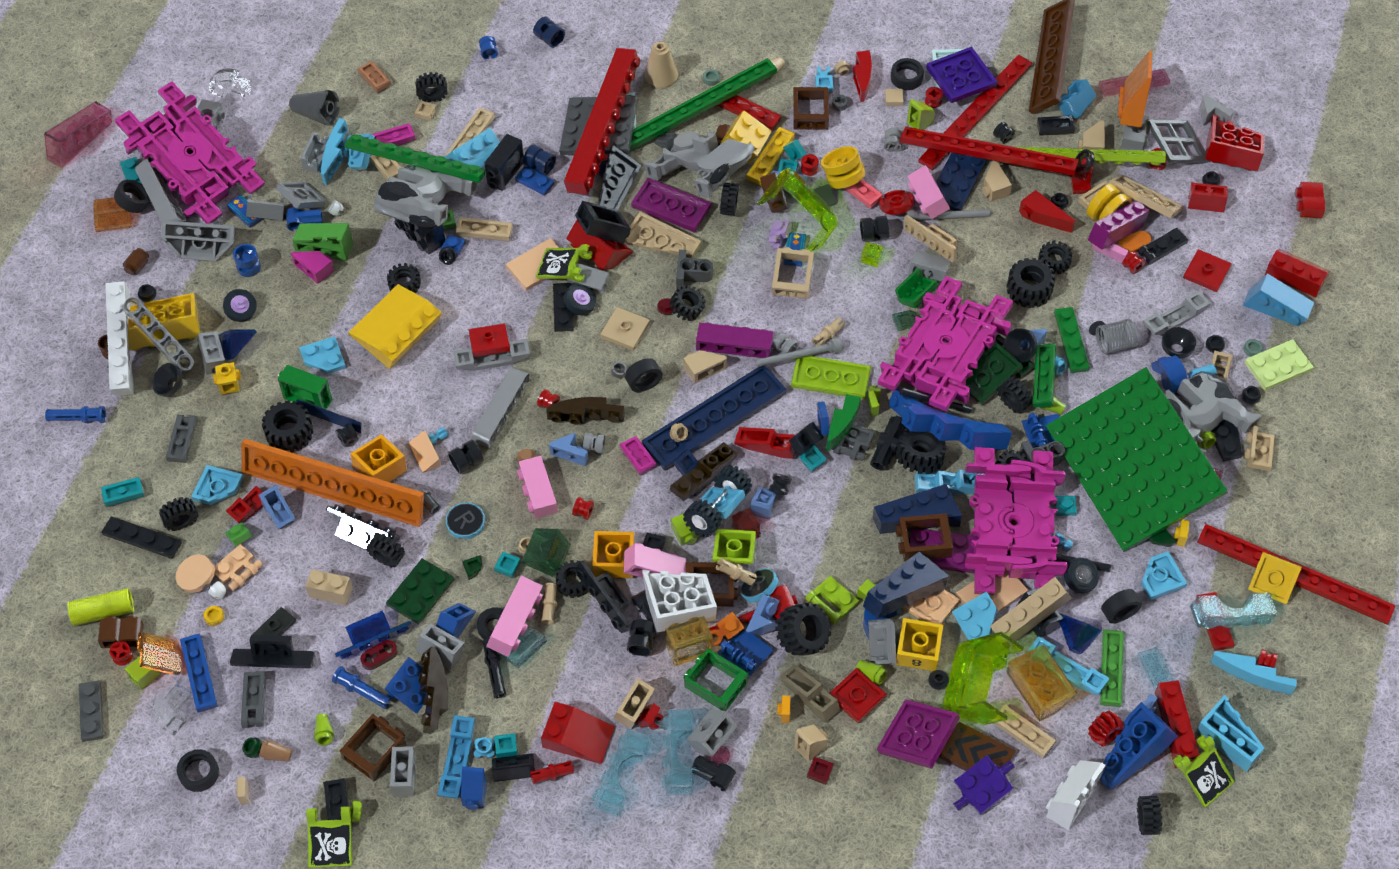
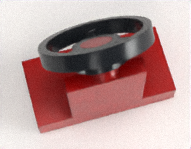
(1082, 178)

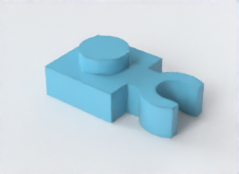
(824, 79)

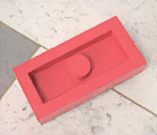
(865, 193)

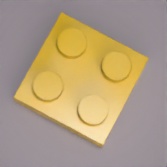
(1275, 577)

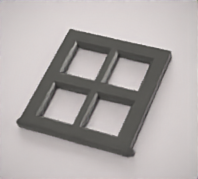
(1163, 141)

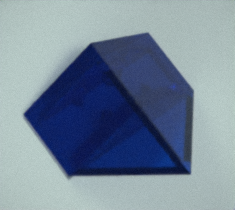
(234, 340)
(1078, 634)

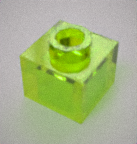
(872, 254)

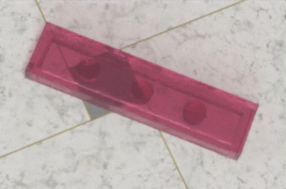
(1112, 86)

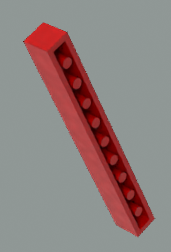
(601, 121)

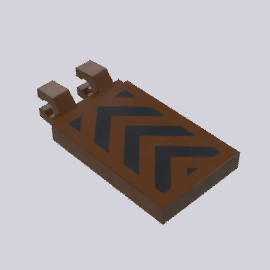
(969, 746)

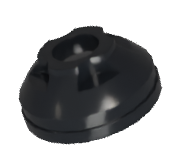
(1181, 337)
(1013, 344)
(163, 380)

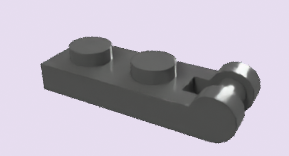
(181, 438)
(253, 699)

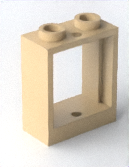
(792, 289)

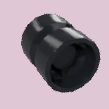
(874, 228)
(466, 456)
(641, 637)

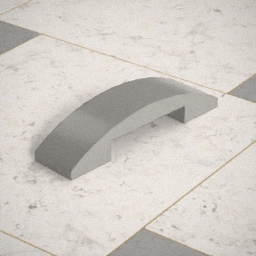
(1175, 317)
(518, 351)

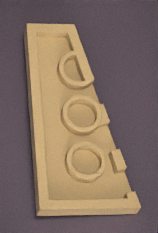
(656, 235)

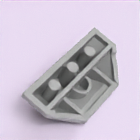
(198, 240)

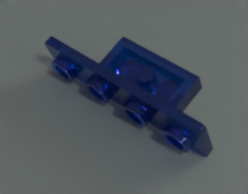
(369, 630)

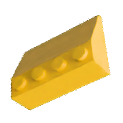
(175, 313)
(395, 325)

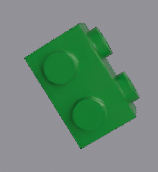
(914, 288)

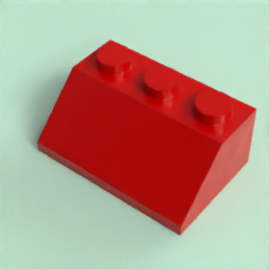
(605, 254)
(1297, 272)

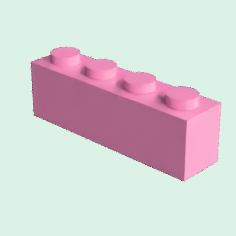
(513, 618)

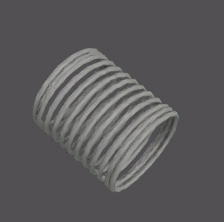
(1112, 339)

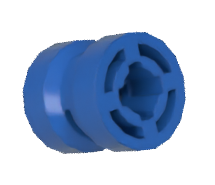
(488, 47)

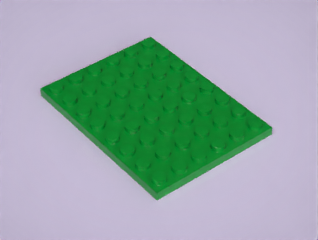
(1136, 459)

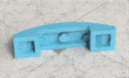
(1078, 676)

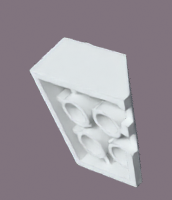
(678, 598)
(1074, 792)

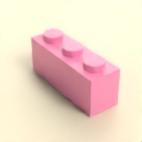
(927, 192)
(537, 487)
(644, 558)

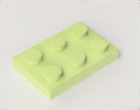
(1278, 364)

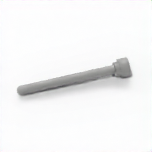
(950, 214)
(833, 346)

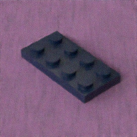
(959, 179)

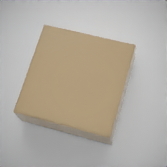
(894, 97)
(425, 110)
(242, 790)

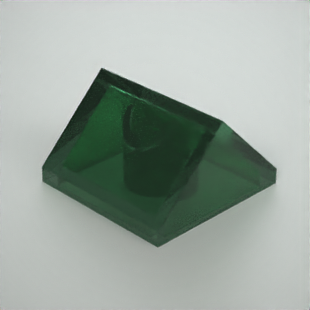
(546, 550)

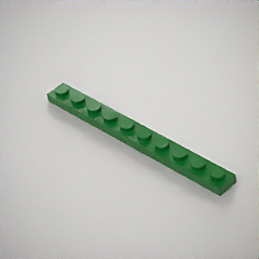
(702, 102)

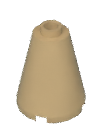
(660, 67)

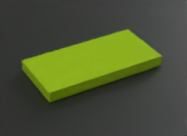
(831, 376)

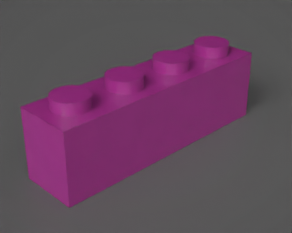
(1118, 225)
(734, 340)

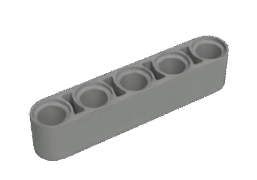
(159, 192)
(155, 325)
(500, 406)

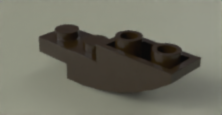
(578, 409)
(704, 473)
(434, 684)

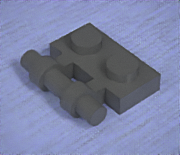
(857, 437)

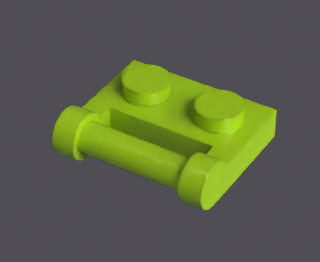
(835, 595)

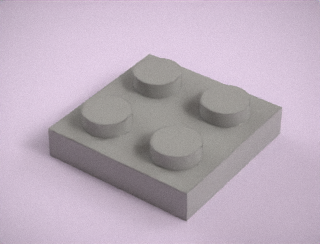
(300, 195)

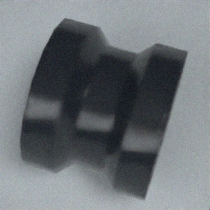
(1003, 132)
(346, 434)
(780, 484)

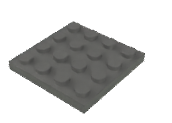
(577, 117)

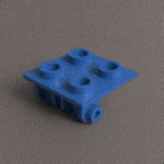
(1036, 429)
(745, 651)
(406, 687)

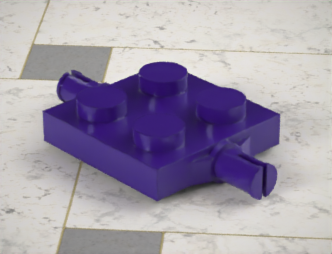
(983, 785)

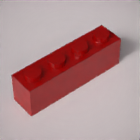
(1175, 715)

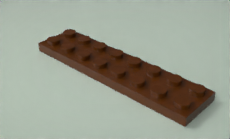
(1051, 56)

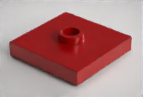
(1207, 270)
(489, 340)
(858, 695)

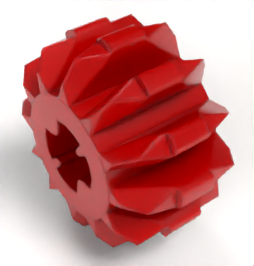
(1105, 728)

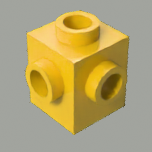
(227, 378)

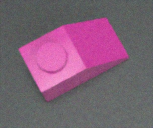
(313, 264)

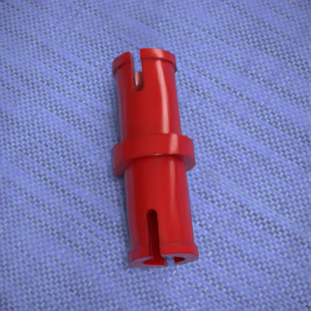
(552, 772)

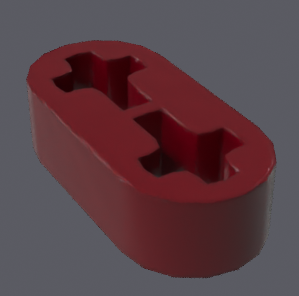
(379, 655)

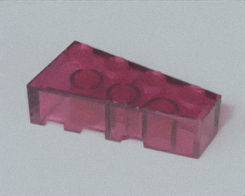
(76, 133)

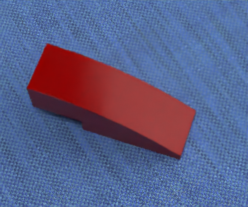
(862, 73)
(765, 441)

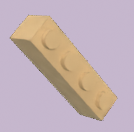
(1032, 610)

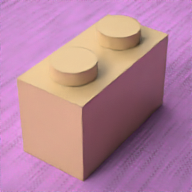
(329, 587)
(634, 703)

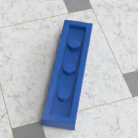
(198, 672)

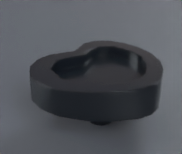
(1092, 329)

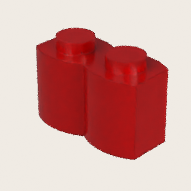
(1310, 199)

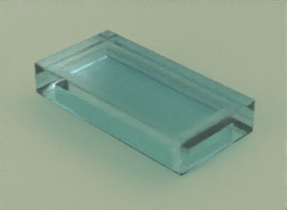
(1154, 666)

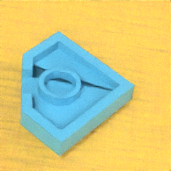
(357, 159)
(323, 355)
(216, 485)
(1162, 576)
(976, 616)

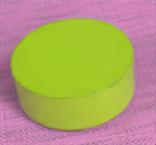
(356, 811)

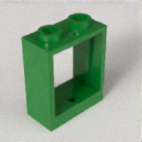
(304, 386)
(731, 693)

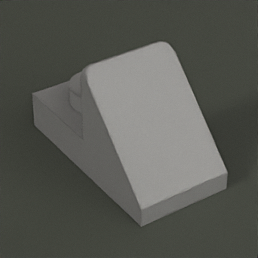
(1210, 106)

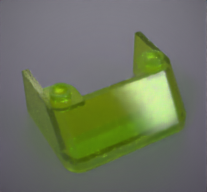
(808, 199)
(972, 675)

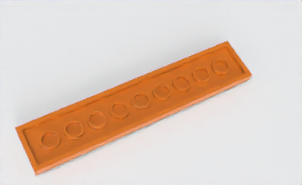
(332, 482)

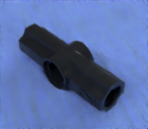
(887, 443)

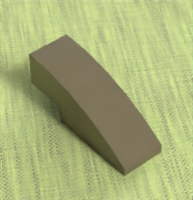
(810, 693)

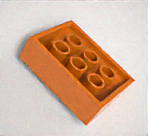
(1135, 93)

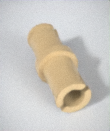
(828, 332)
(735, 571)
(549, 603)

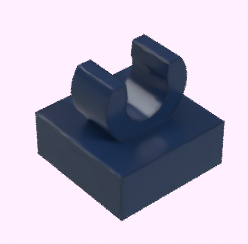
(685, 462)

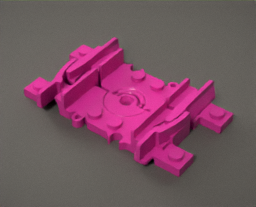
(189, 171)
(943, 367)
(1030, 510)

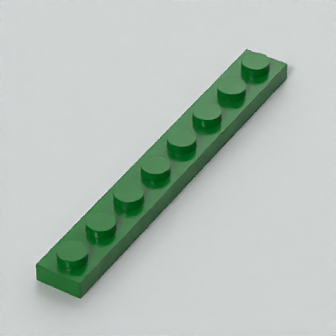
(415, 158)

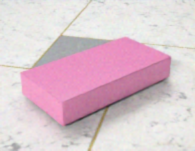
(1113, 251)

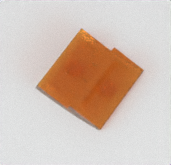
(110, 216)
(159, 653)

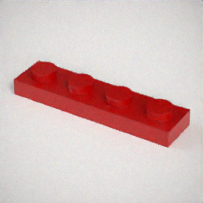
(737, 104)

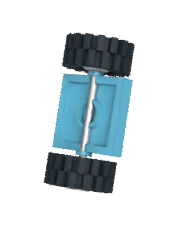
(718, 503)

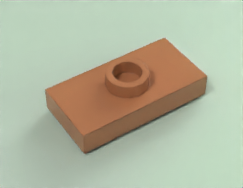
(374, 76)

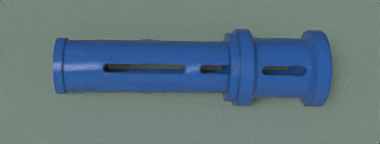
(84, 414)
(354, 684)

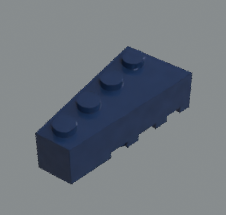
(928, 502)
(905, 585)

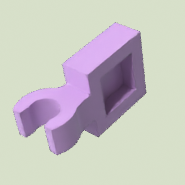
(779, 231)

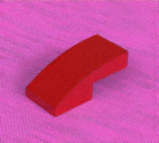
(244, 508)

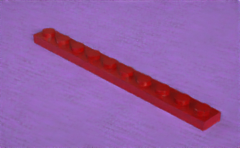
(979, 108)
(989, 151)
(1307, 578)

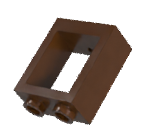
(803, 121)
(932, 551)
(721, 599)
(350, 756)

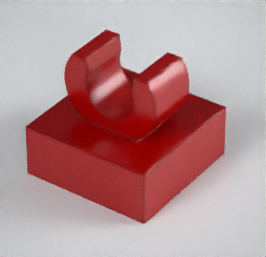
(648, 715)

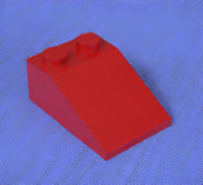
(576, 733)

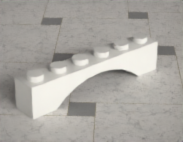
(118, 344)

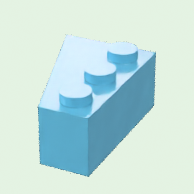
(475, 150)
(1231, 735)

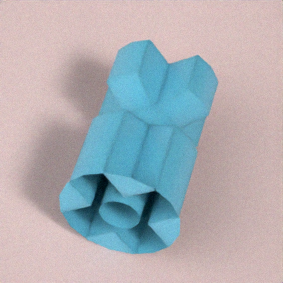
(441, 434)
(1066, 544)

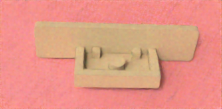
(932, 237)

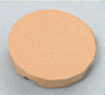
(195, 573)

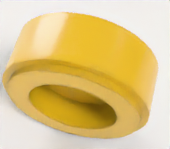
(213, 615)

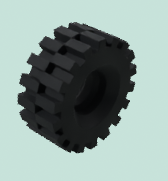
(920, 451)

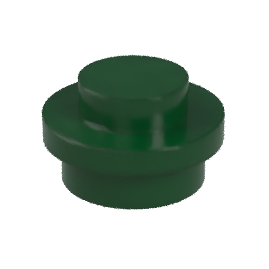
(252, 747)

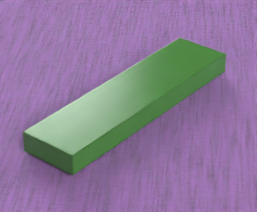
(1112, 667)

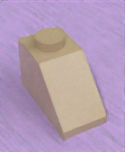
(1093, 137)
(996, 183)
(703, 365)
(810, 741)

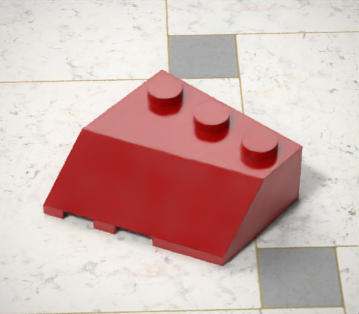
(1234, 145)

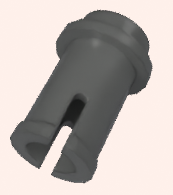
(430, 503)

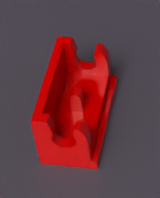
(1207, 197)

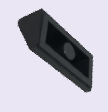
(512, 767)

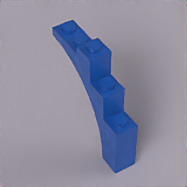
(947, 427)

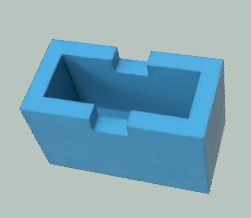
(1077, 99)

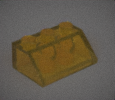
(1041, 682)

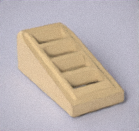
(1223, 357)

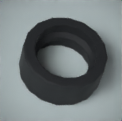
(907, 84)
(127, 203)
(651, 379)
(1121, 606)
(207, 781)

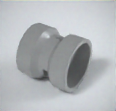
(892, 140)
(784, 344)
(591, 441)

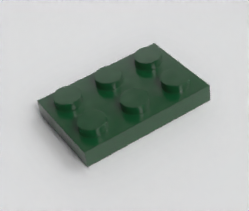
(992, 370)
(420, 591)

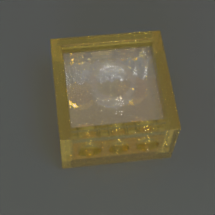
(688, 640)

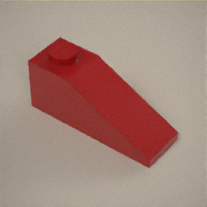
(1044, 212)

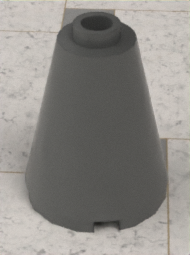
(316, 106)

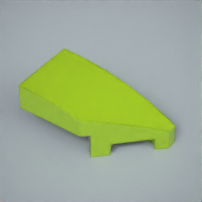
(873, 395)

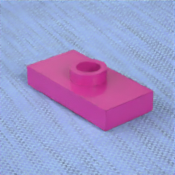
(638, 455)

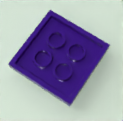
(961, 74)

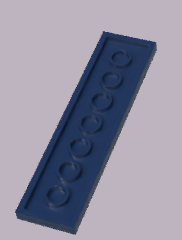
(716, 415)

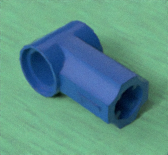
(297, 216)

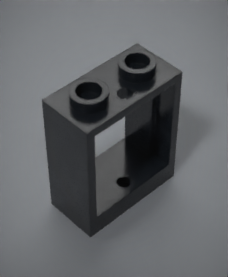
(504, 162)
(602, 222)

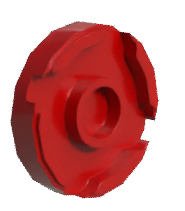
(896, 202)

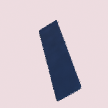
(330, 416)

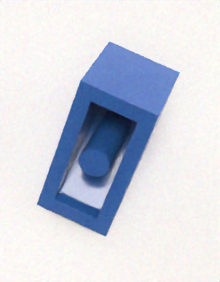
(455, 619)
(473, 787)

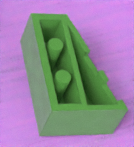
(328, 238)

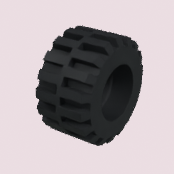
(1027, 293)
(283, 414)
(816, 629)

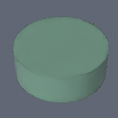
(711, 77)
(1252, 347)

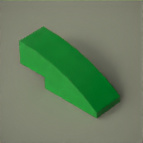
(843, 421)

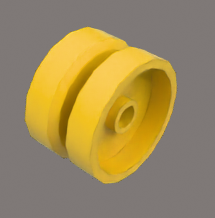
(843, 167)
(1107, 202)

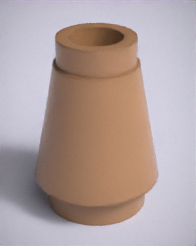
(273, 751)

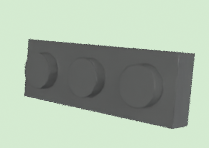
(91, 711)

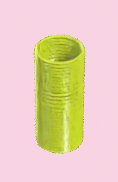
(93, 607)

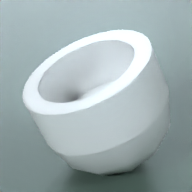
(335, 207)
(217, 590)

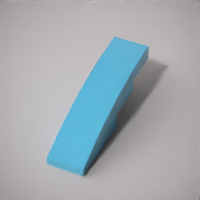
(333, 150)
(957, 482)
(1245, 669)

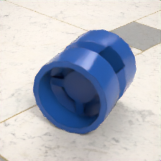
(246, 260)

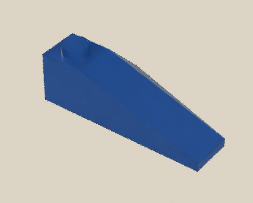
(1138, 744)

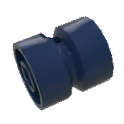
(549, 32)
(538, 158)

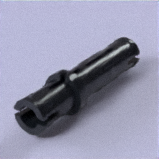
(492, 660)

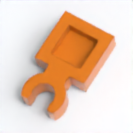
(728, 627)

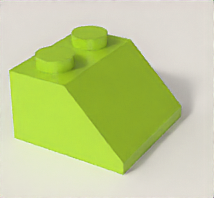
(735, 546)

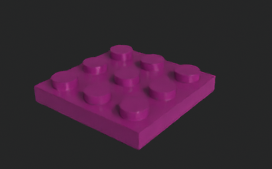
(918, 733)

